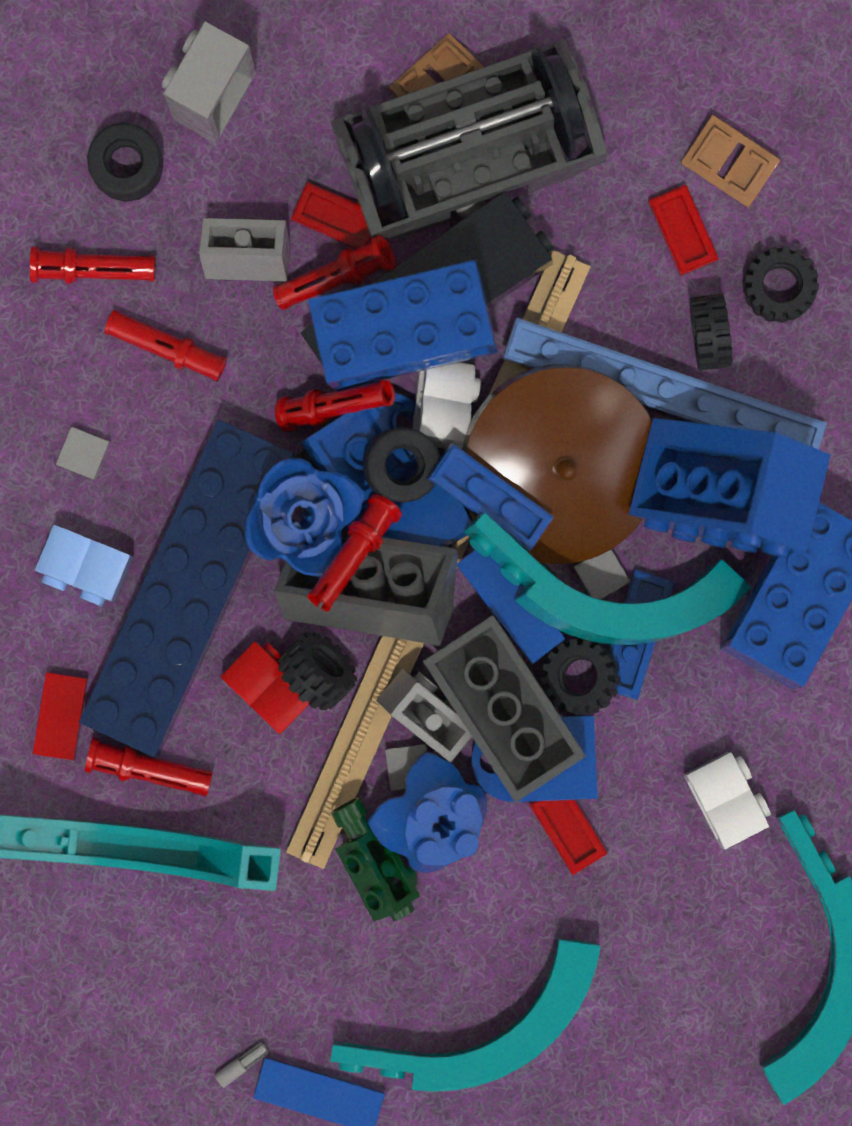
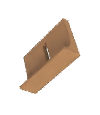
(446, 59)
(747, 173)

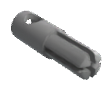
(240, 1065)

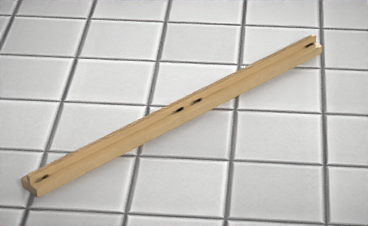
(366, 717)

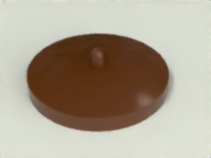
(571, 448)

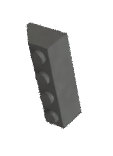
(395, 593)
(504, 709)

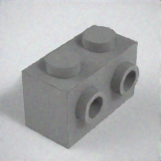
(244, 249)
(417, 707)

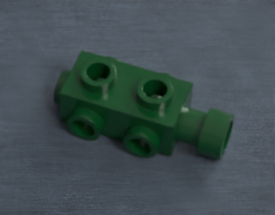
(376, 872)

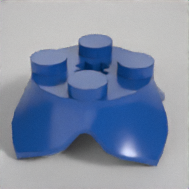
(315, 541)
(432, 791)

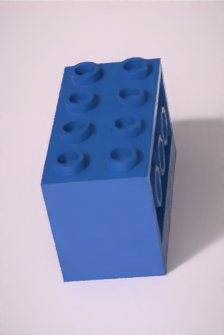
(403, 326)
(729, 486)
(796, 604)

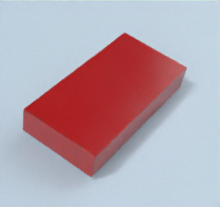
(332, 216)
(683, 230)
(60, 716)
(569, 833)

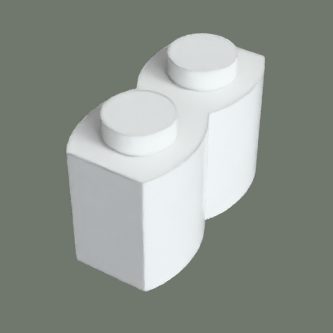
(445, 403)
(727, 800)

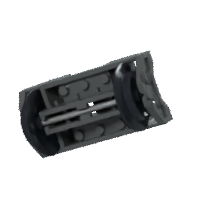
(505, 134)

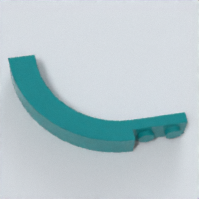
(602, 620)
(140, 848)
(830, 1028)
(519, 1044)

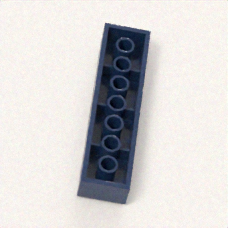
(182, 594)

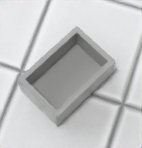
(209, 81)

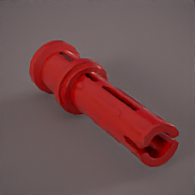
(70, 265)
(352, 268)
(318, 407)
(363, 538)
(129, 764)

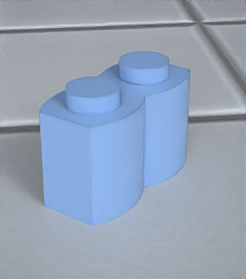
(84, 565)

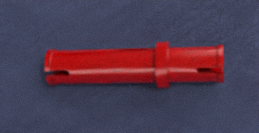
(180, 352)

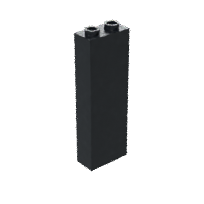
(493, 237)

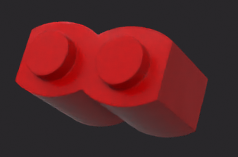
(260, 685)

